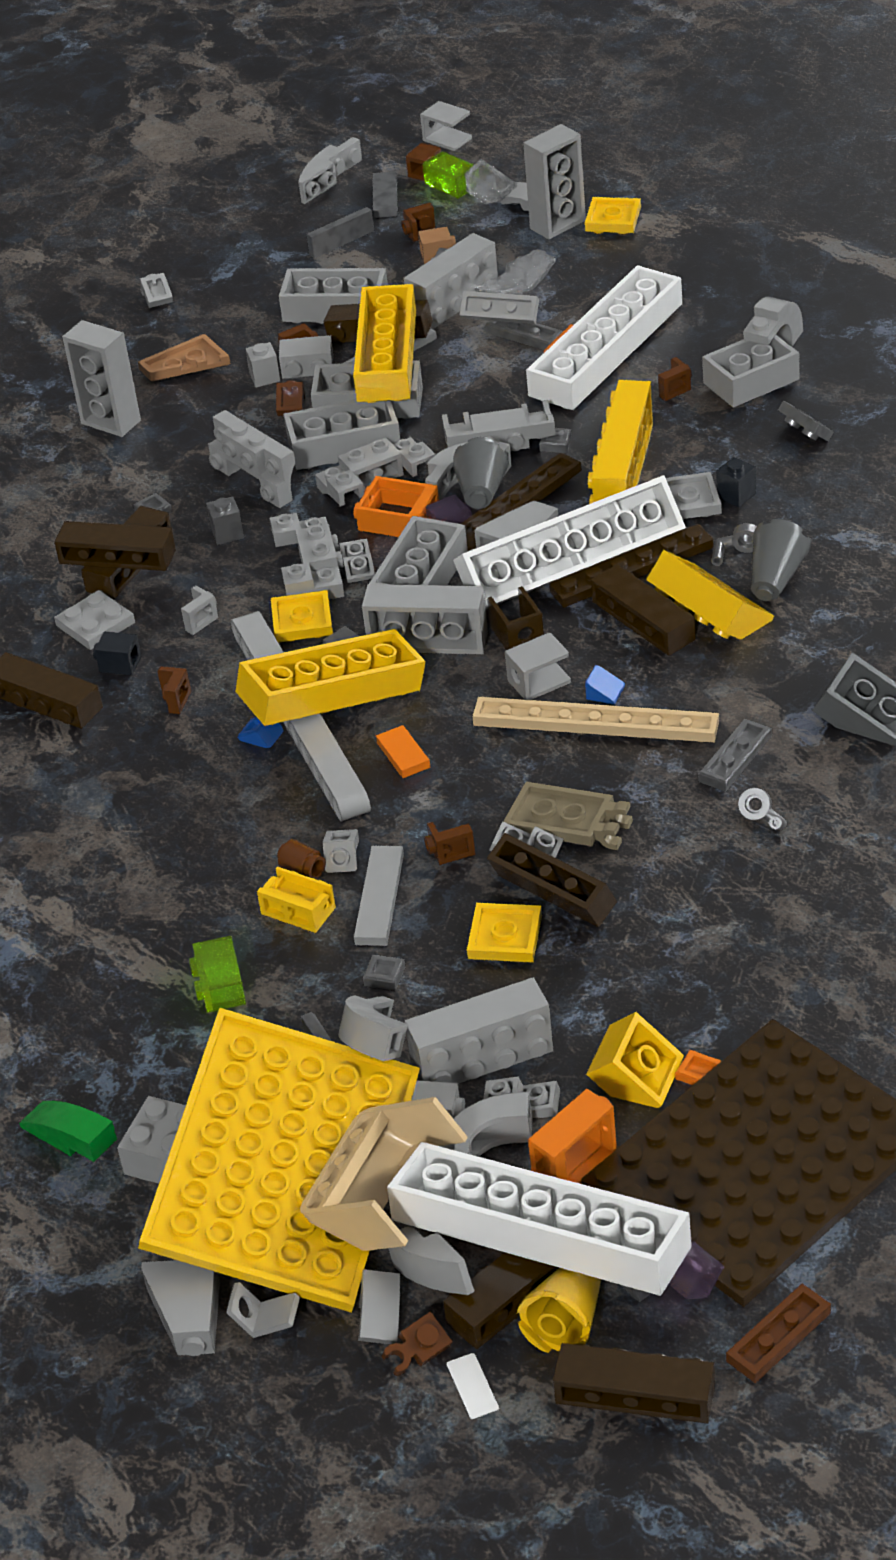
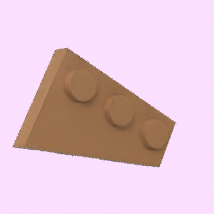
(184, 358)

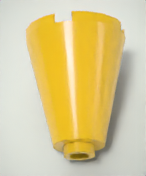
(559, 1310)

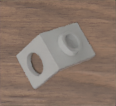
(263, 1316)

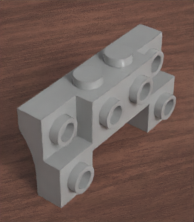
(504, 426)
(246, 448)
(361, 465)
(317, 552)

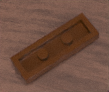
(778, 1333)

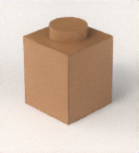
(432, 240)

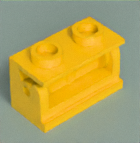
(296, 899)

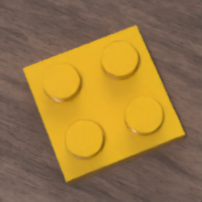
(613, 215)
(301, 616)
(504, 932)

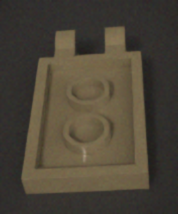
(570, 814)

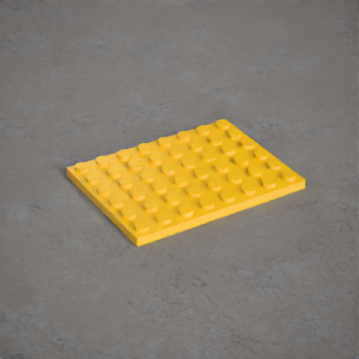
(251, 1148)

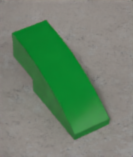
(70, 1128)

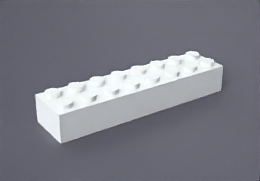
(604, 337)
(572, 541)
(541, 1217)

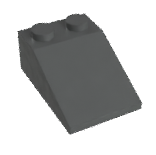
(860, 701)

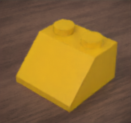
(635, 1062)

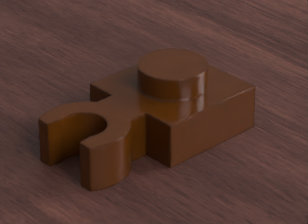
(420, 1341)

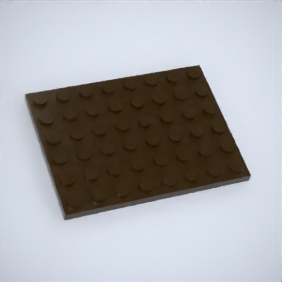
(761, 1155)

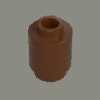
(301, 859)

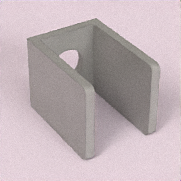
(442, 135)
(536, 666)

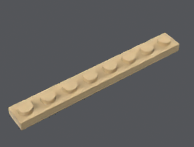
(596, 719)

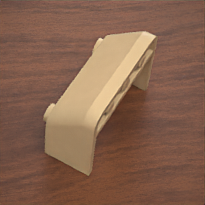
(354, 1182)

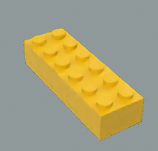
(385, 343)
(623, 440)
(329, 676)

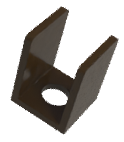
(507, 630)

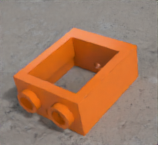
(397, 493)
(575, 1138)

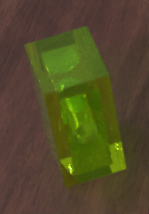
(446, 174)
(218, 973)

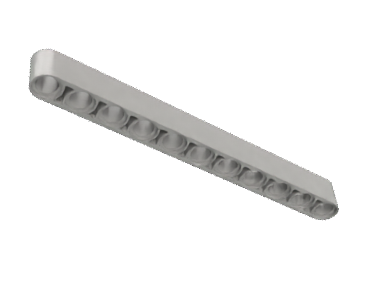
(310, 732)

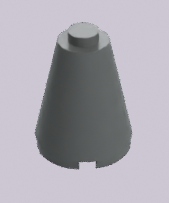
(479, 470)
(776, 556)

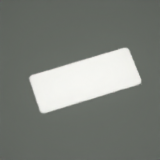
(472, 1386)

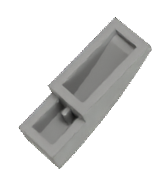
(431, 1263)

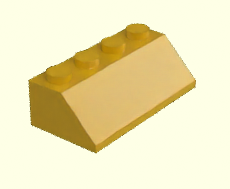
(707, 597)

